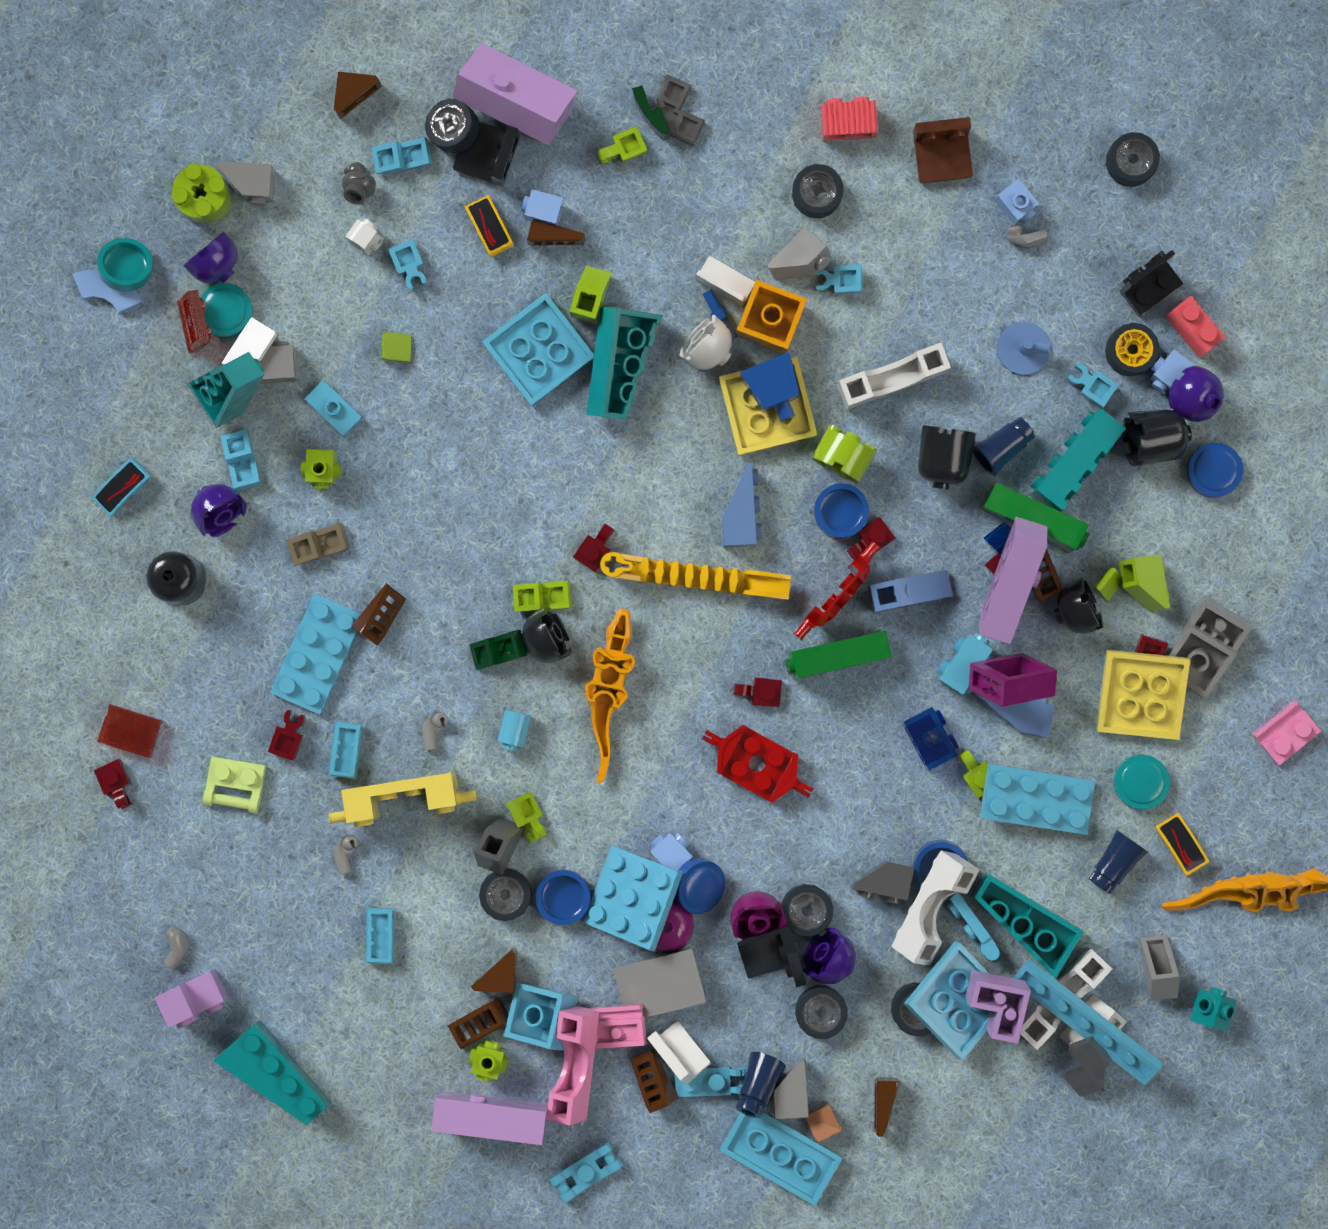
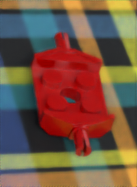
(834, 603)
(780, 763)

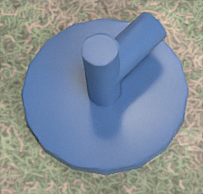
(1023, 348)

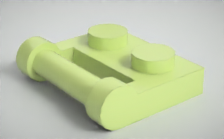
(234, 775)

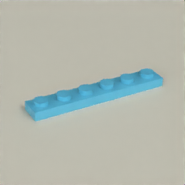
(1089, 1022)

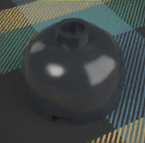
(1078, 608)
(545, 636)

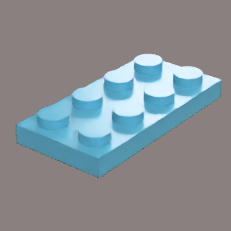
(316, 654)
(1037, 799)
(781, 1155)

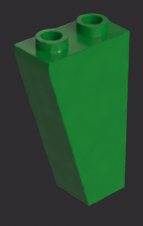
(1062, 530)
(838, 655)

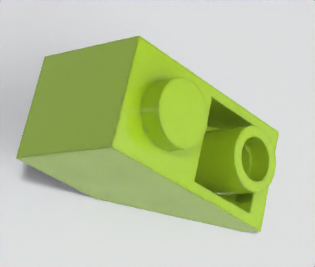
(590, 294)
(1146, 581)

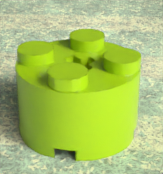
(197, 179)
(844, 454)

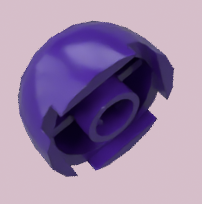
(214, 260)
(1196, 394)
(216, 508)
(829, 957)

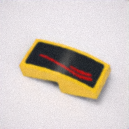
(489, 226)
(1182, 844)

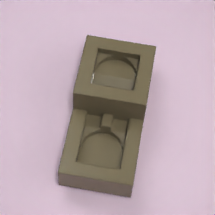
(318, 544)

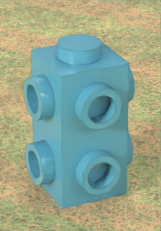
(957, 670)

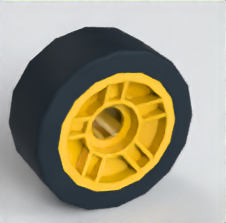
(1146, 351)

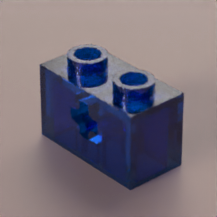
(930, 754)

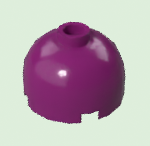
(756, 915)
(677, 930)

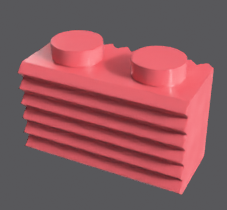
(849, 119)
(1195, 326)

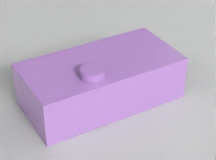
(514, 93)
(1013, 580)
(489, 1117)

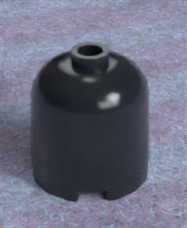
(1155, 436)
(944, 456)
(187, 581)

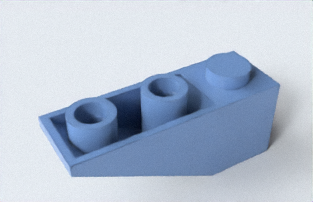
(739, 519)
(909, 591)
(1026, 717)

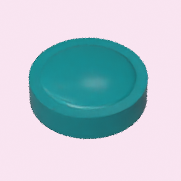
(124, 264)
(226, 309)
(1141, 781)

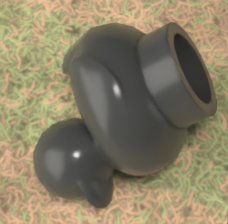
(357, 184)

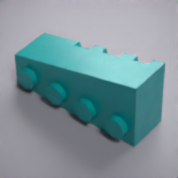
(619, 359)
(228, 389)
(1077, 460)
(1035, 927)
(272, 1071)

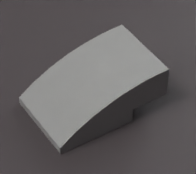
(1210, 643)
(661, 982)

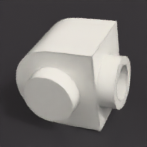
(364, 236)

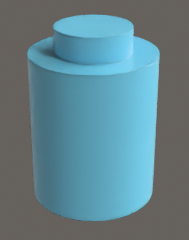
(513, 730)

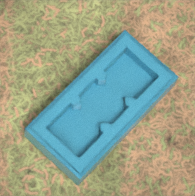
(333, 408)
(345, 750)
(380, 935)

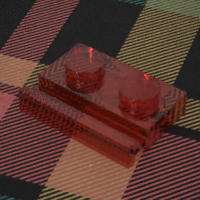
(195, 330)
(130, 731)

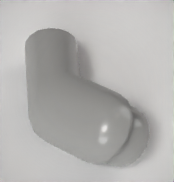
(1023, 239)
(431, 728)
(343, 851)
(178, 945)

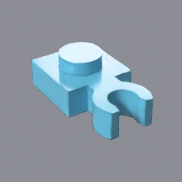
(408, 260)
(845, 279)
(1096, 387)

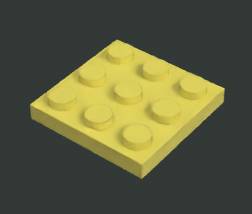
(760, 430)
(1143, 694)

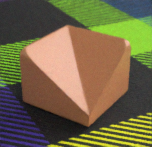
(823, 1123)

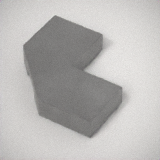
(679, 122)
(1093, 1062)

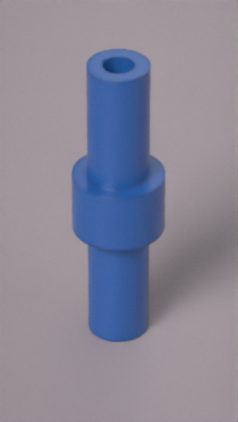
(717, 310)

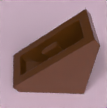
(353, 90)
(500, 976)

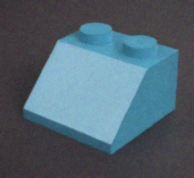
(535, 1015)

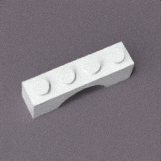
(894, 377)
(918, 934)
(1080, 979)

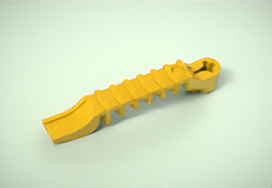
(703, 577)

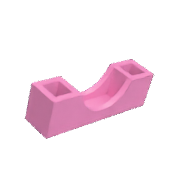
(571, 1094)

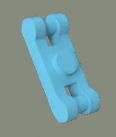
(586, 1172)

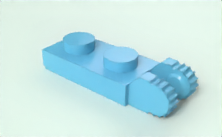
(974, 927)
(711, 1082)

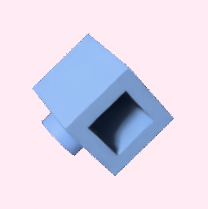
(1017, 203)
(543, 207)
(1168, 370)
(671, 850)

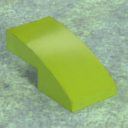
(541, 595)

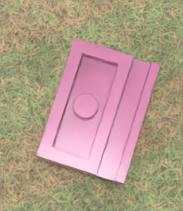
(1286, 733)
(620, 1026)

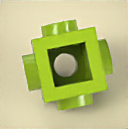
(314, 461)
(489, 1050)

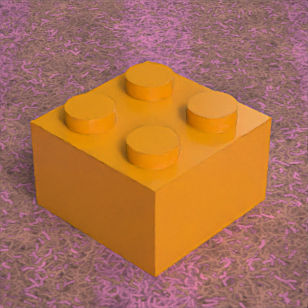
(771, 316)

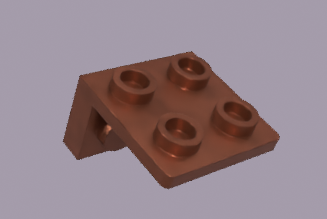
(943, 150)

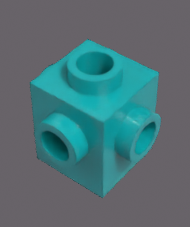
(1213, 1008)

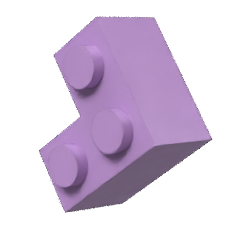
(1005, 1000)
(184, 1002)

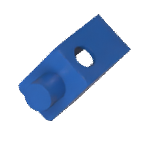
(773, 385)

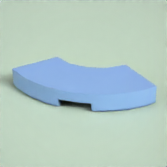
(92, 287)

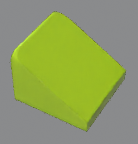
(396, 347)
(1108, 584)

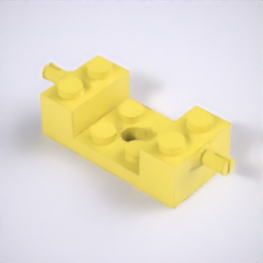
(362, 802)

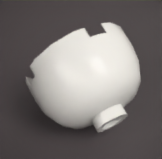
(708, 345)

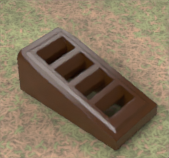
(548, 234)
(1053, 576)
(368, 616)
(499, 1013)
(664, 1088)
(884, 1098)

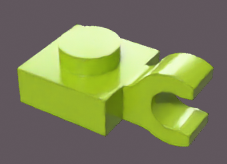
(626, 145)
(976, 773)
(526, 812)

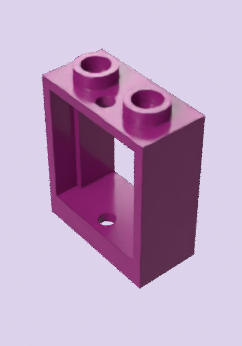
(1013, 679)

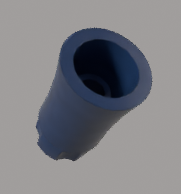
(1003, 445)
(1116, 862)
(759, 1083)

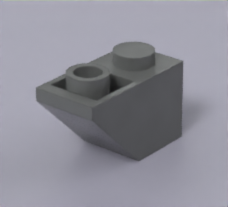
(498, 845)
(888, 880)

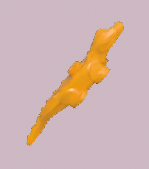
(607, 688)
(1257, 891)

